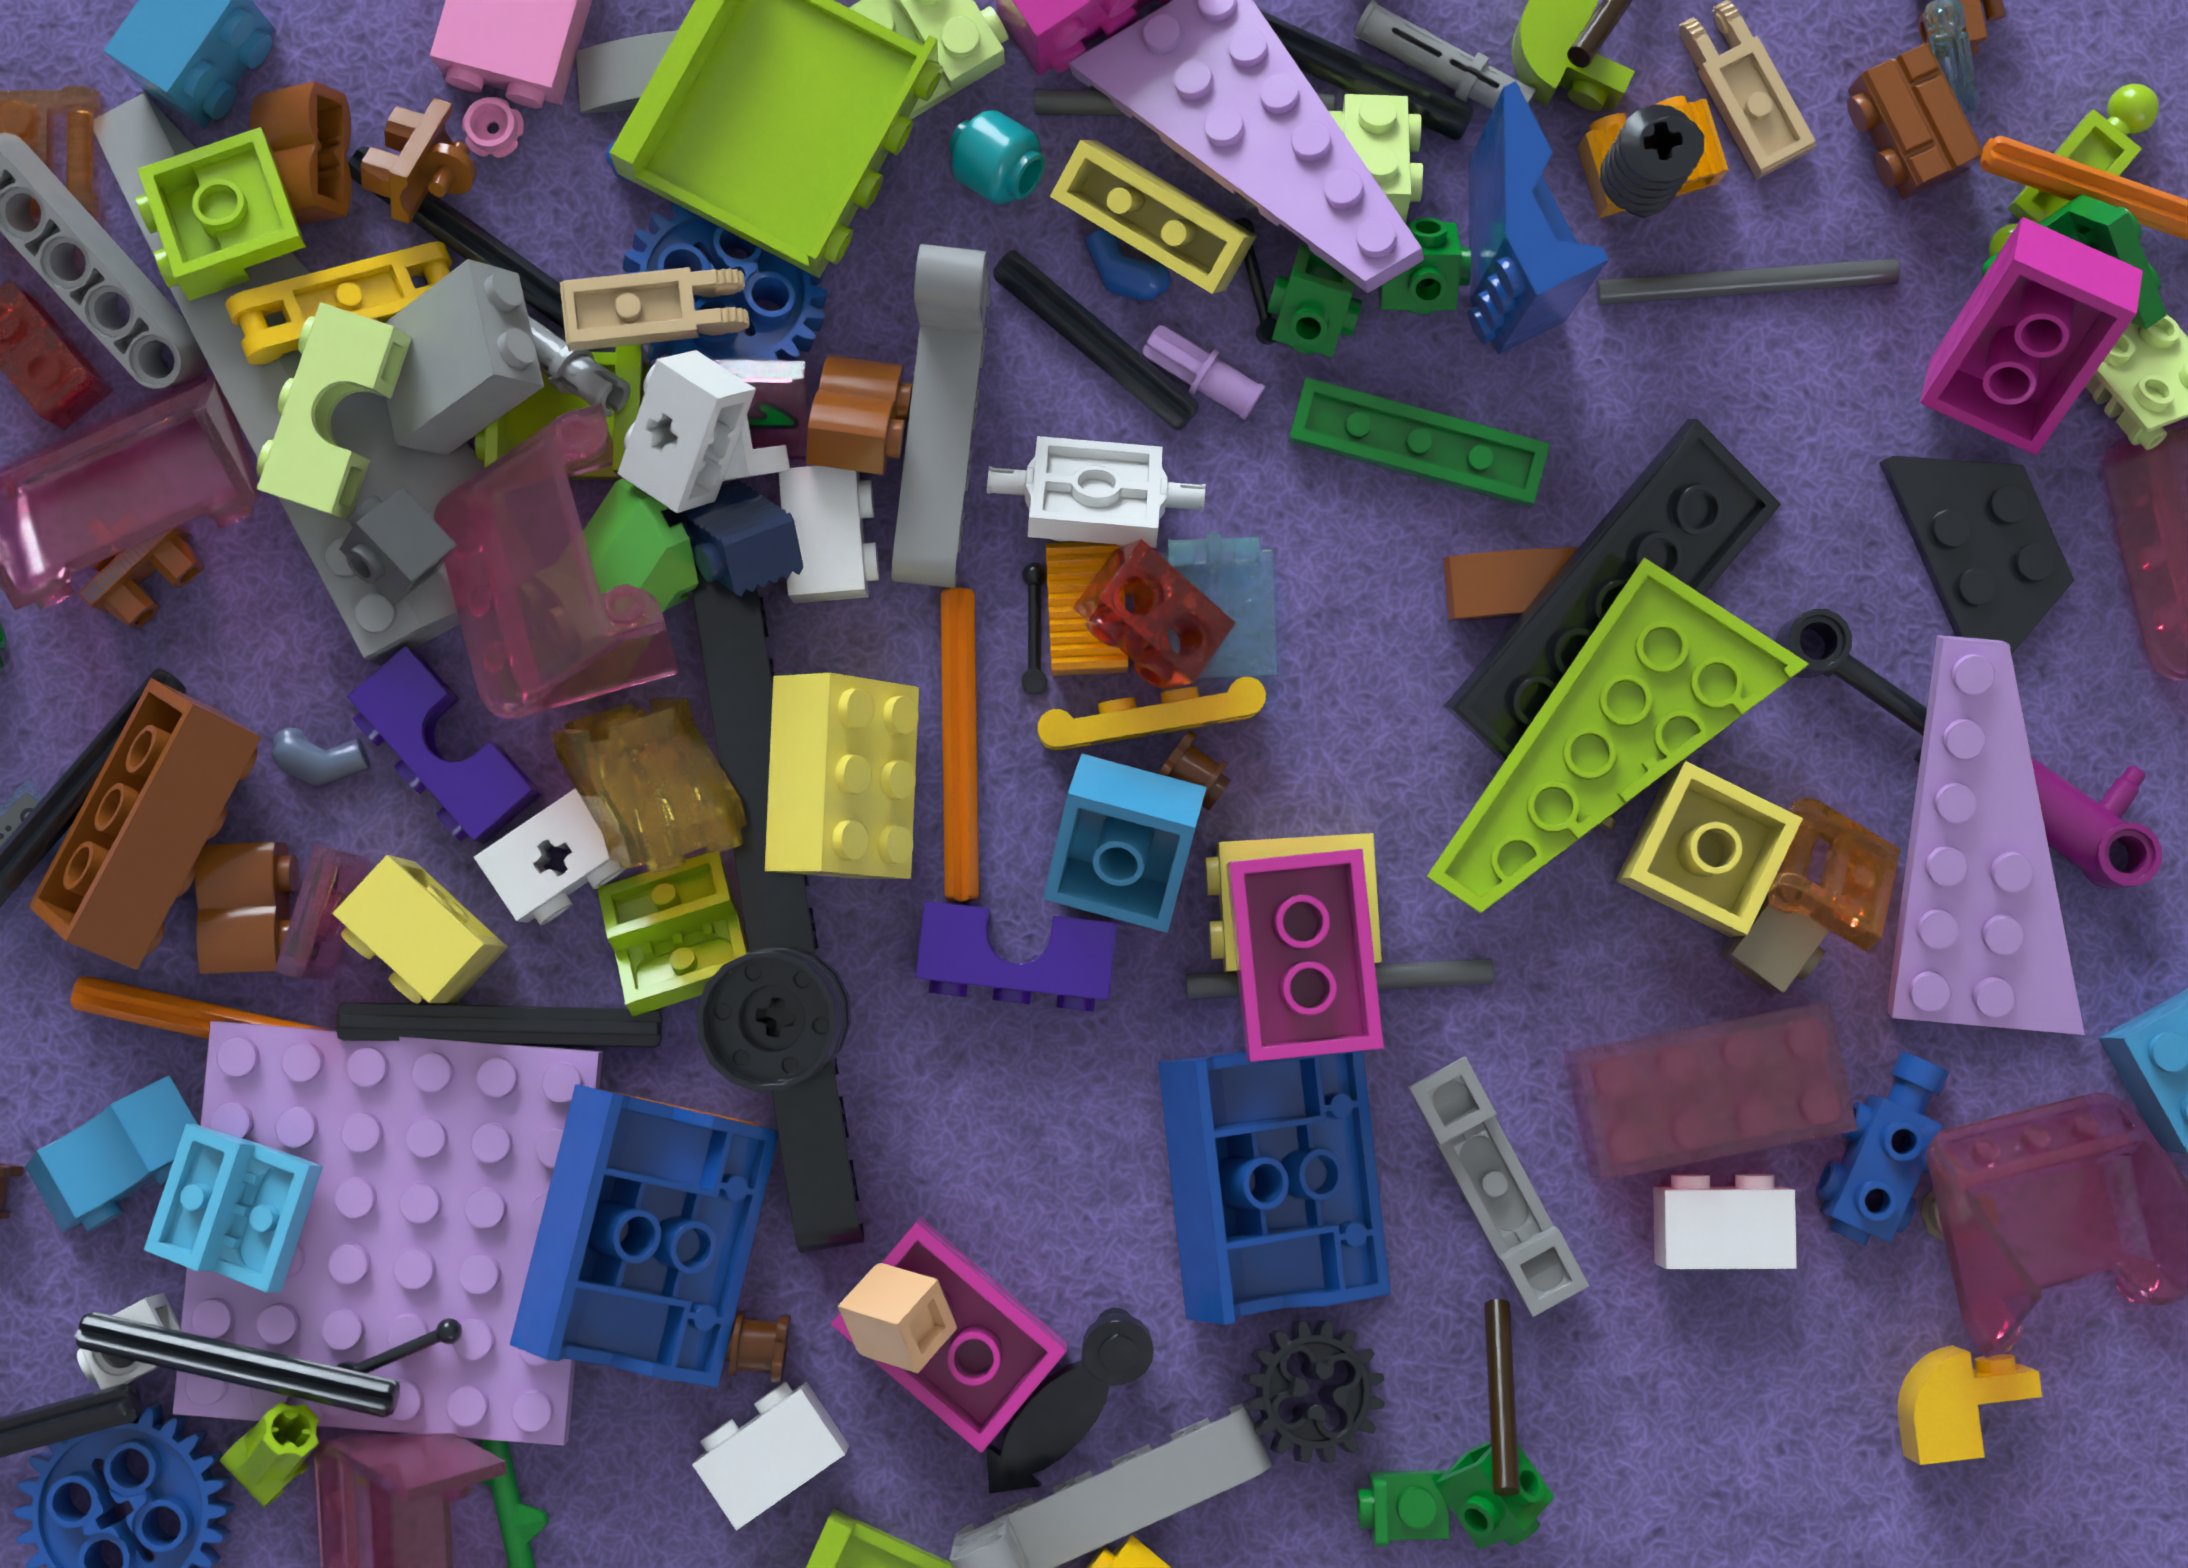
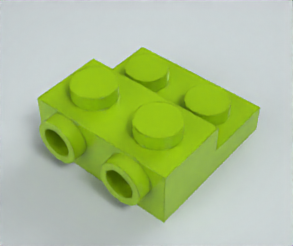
(217, 213)

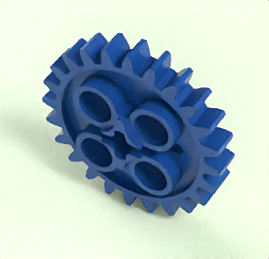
(766, 276)
(176, 1479)

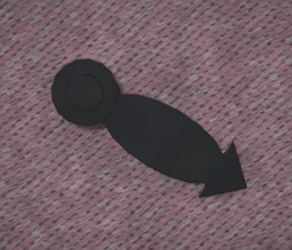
(1069, 1401)

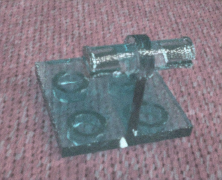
(1241, 583)

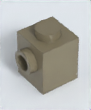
(1777, 948)

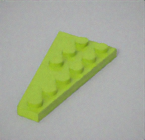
(1632, 706)

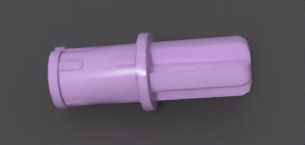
(1202, 371)

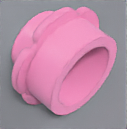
(490, 111)

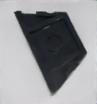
(1981, 543)

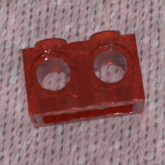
(45, 360)
(1161, 602)

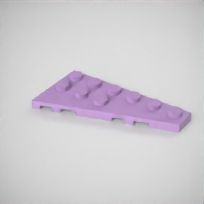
(1248, 118)
(1979, 886)

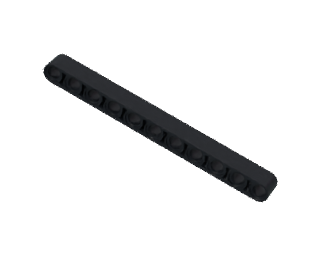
(775, 909)

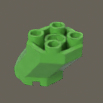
(638, 548)

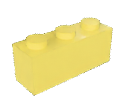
(1153, 216)

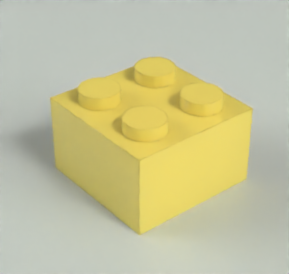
(1709, 849)
(417, 932)

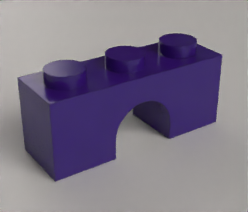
(403, 708)
(958, 954)

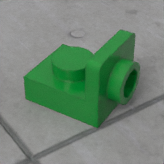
(1403, 1506)

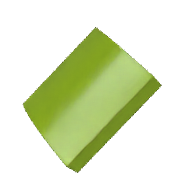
(672, 931)

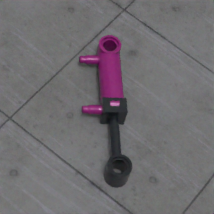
(2072, 820)

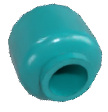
(996, 157)

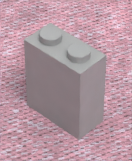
(465, 359)

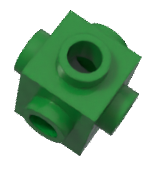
(1436, 279)
(1313, 305)
(1488, 1516)

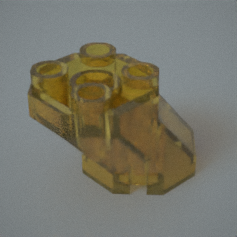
(650, 783)

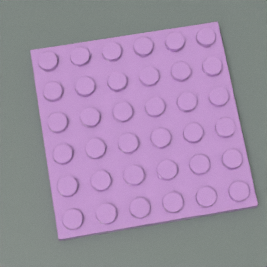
(417, 1218)

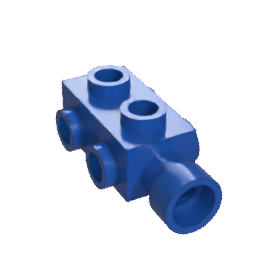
(1874, 1163)

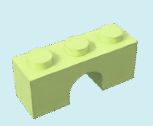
(338, 358)

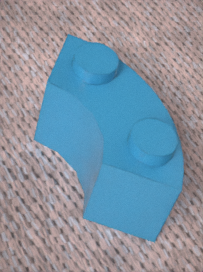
(111, 1156)

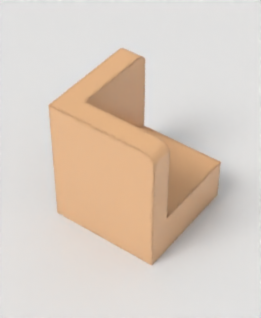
(897, 1317)

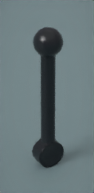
(1267, 325)
(1034, 679)
(447, 1332)

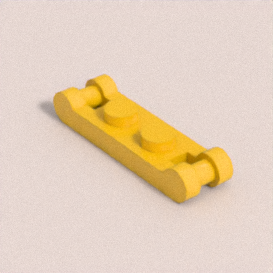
(366, 287)
(1123, 720)

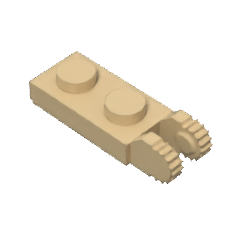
(1748, 92)
(648, 307)

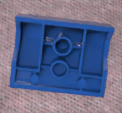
(1522, 252)
(1272, 1183)
(644, 1238)

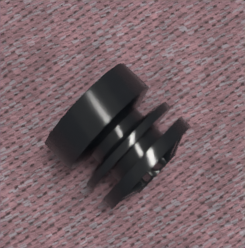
(745, 1042)

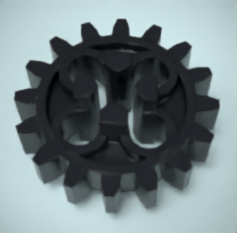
(1307, 1427)

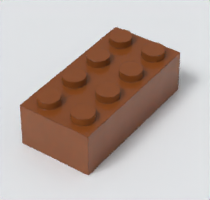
(144, 825)

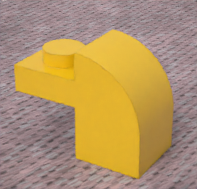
(1942, 1400)

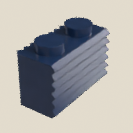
(741, 539)

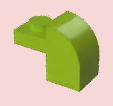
(1542, 61)

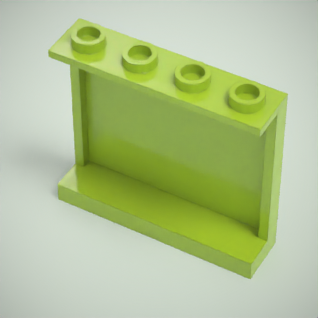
(777, 120)

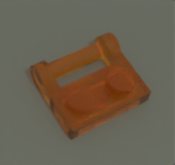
(31, 118)
(1854, 878)

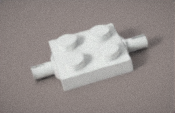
(1095, 491)

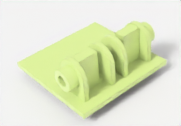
(2145, 381)

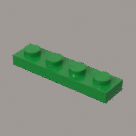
(1419, 442)

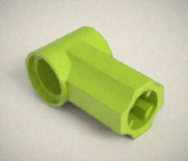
(273, 1451)

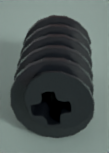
(1651, 159)

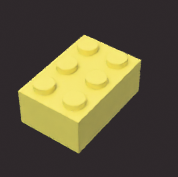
(841, 777)

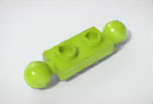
(2094, 143)

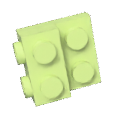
(965, 35)
(1384, 139)

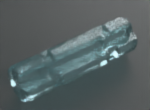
(1953, 50)

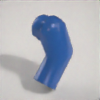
(1124, 274)

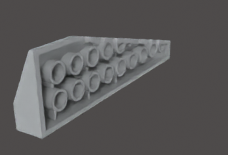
(142, 135)

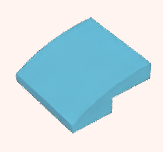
(233, 1208)

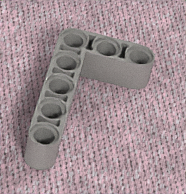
(107, 272)
(951, 310)
(1120, 1500)

